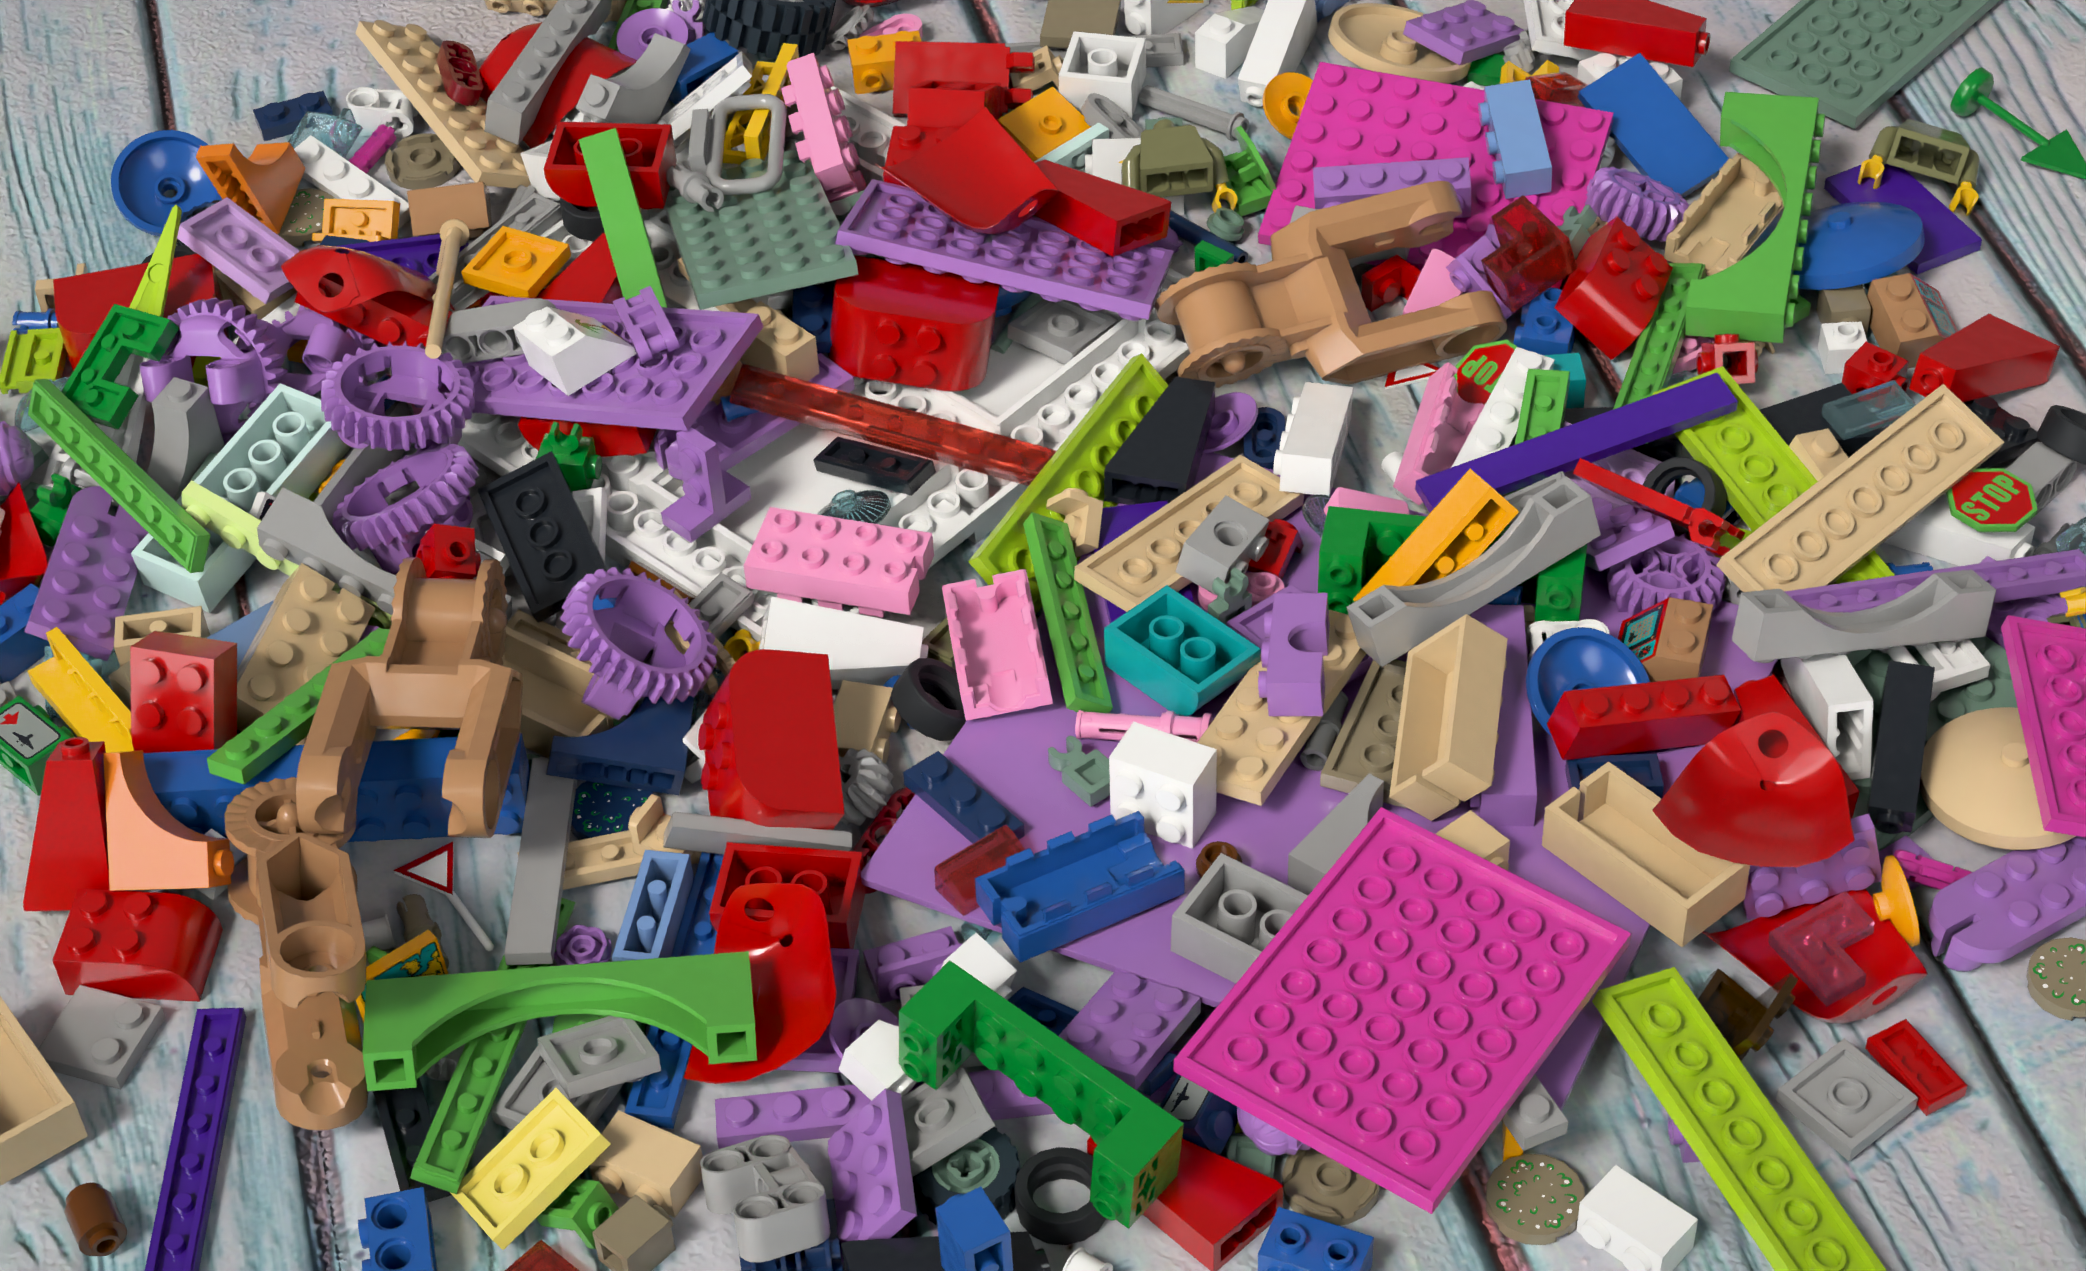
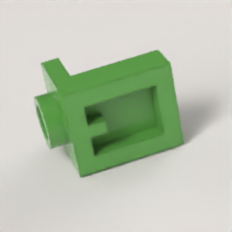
(580, 1208)

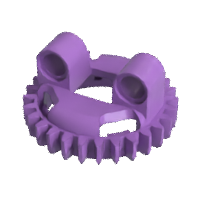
(326, 345)
(234, 377)
(415, 379)
(396, 529)
(625, 634)

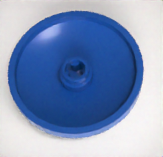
(1858, 244)

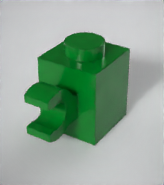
(575, 456)
(52, 508)

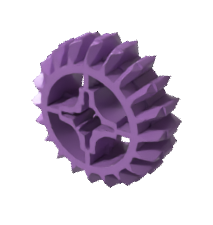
(1637, 201)
(1664, 571)

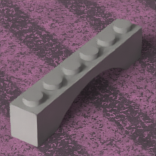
(523, 88)
(1546, 530)
(301, 533)
(1939, 609)

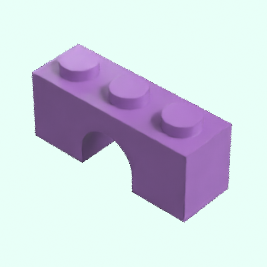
(1295, 654)

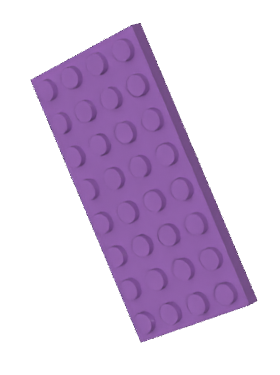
(1030, 258)
(652, 394)

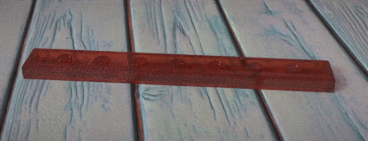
(889, 425)

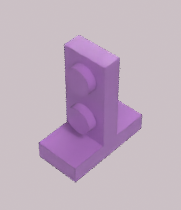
(708, 489)

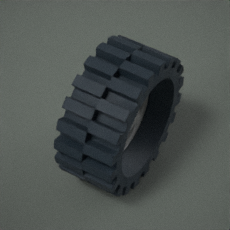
(770, 23)

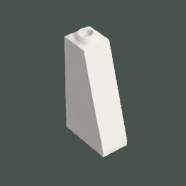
(1277, 45)
(1950, 540)
(856, 644)
(1835, 706)

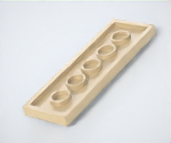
(1149, 552)
(1260, 747)

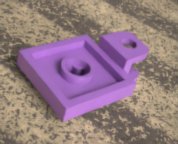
(1624, 533)

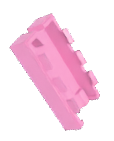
(823, 128)
(1437, 431)
(839, 562)
(996, 646)

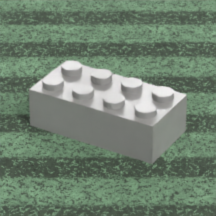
(1231, 917)

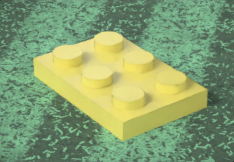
(530, 1168)

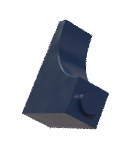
(636, 754)

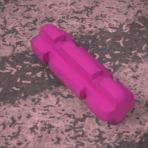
(373, 148)
(1928, 871)

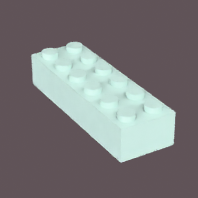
(276, 448)

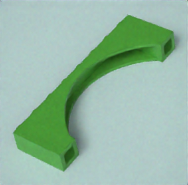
(1756, 292)
(424, 1018)

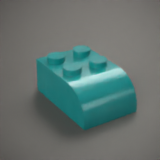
(1177, 652)

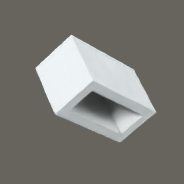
(1635, 1223)

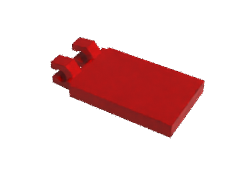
(959, 62)
(1702, 524)

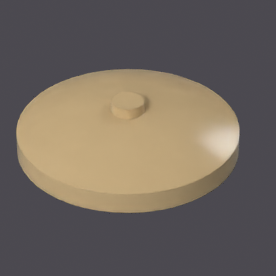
(1375, 41)
(1982, 781)

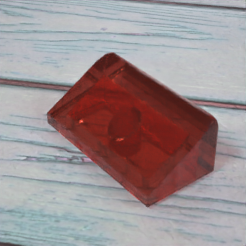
(1557, 88)
(957, 874)

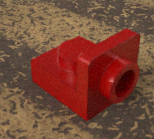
(1388, 281)
(1283, 542)

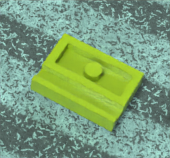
(32, 357)

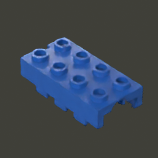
(1077, 885)

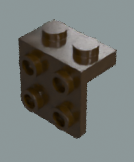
(1739, 1015)

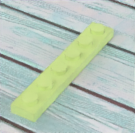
(240, 531)

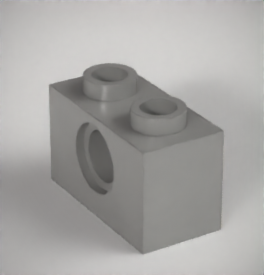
(1221, 542)

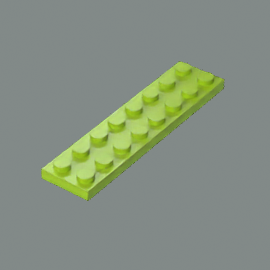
(1075, 464)
(1757, 467)
(1732, 1127)

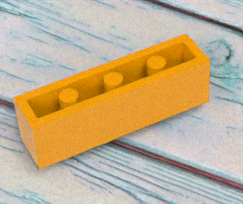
(1448, 537)

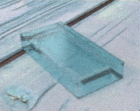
(1867, 409)

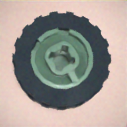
(983, 1163)

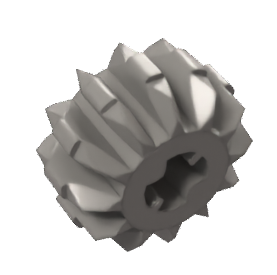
(864, 785)

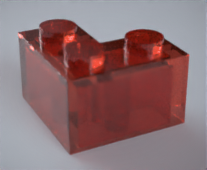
(1530, 254)

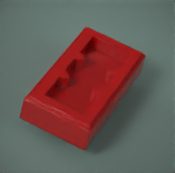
(1916, 1066)

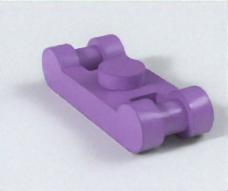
(646, 324)

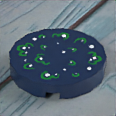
(604, 809)

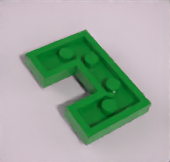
(119, 336)

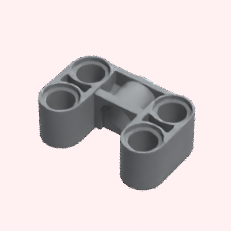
(771, 1194)

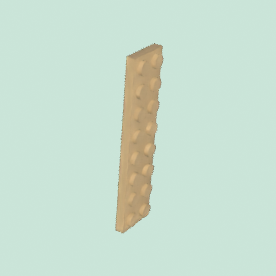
(411, 63)
(1864, 498)

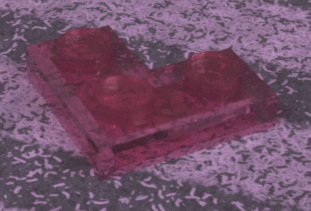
(1816, 945)

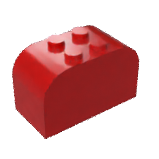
(87, 298)
(912, 326)
(774, 743)

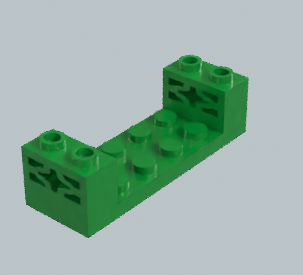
(1362, 541)
(1133, 1135)

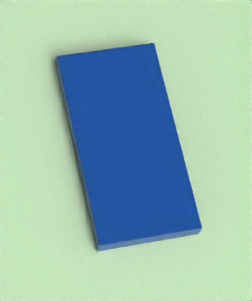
(1655, 127)

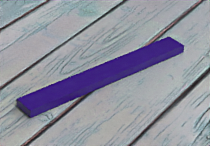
(1589, 439)
(196, 1141)

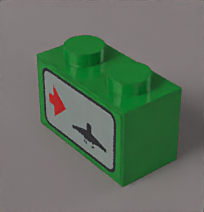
(28, 741)

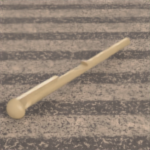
(453, 234)

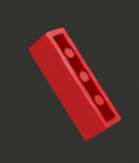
(386, 318)
(1642, 716)

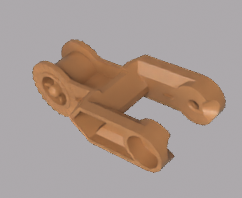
(1311, 306)
(434, 674)
(312, 952)

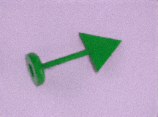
(2055, 154)

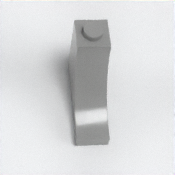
(639, 91)
(183, 434)
(1333, 835)

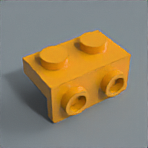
(874, 60)
(359, 219)

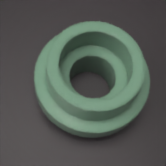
(1226, 224)

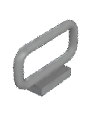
(708, 139)

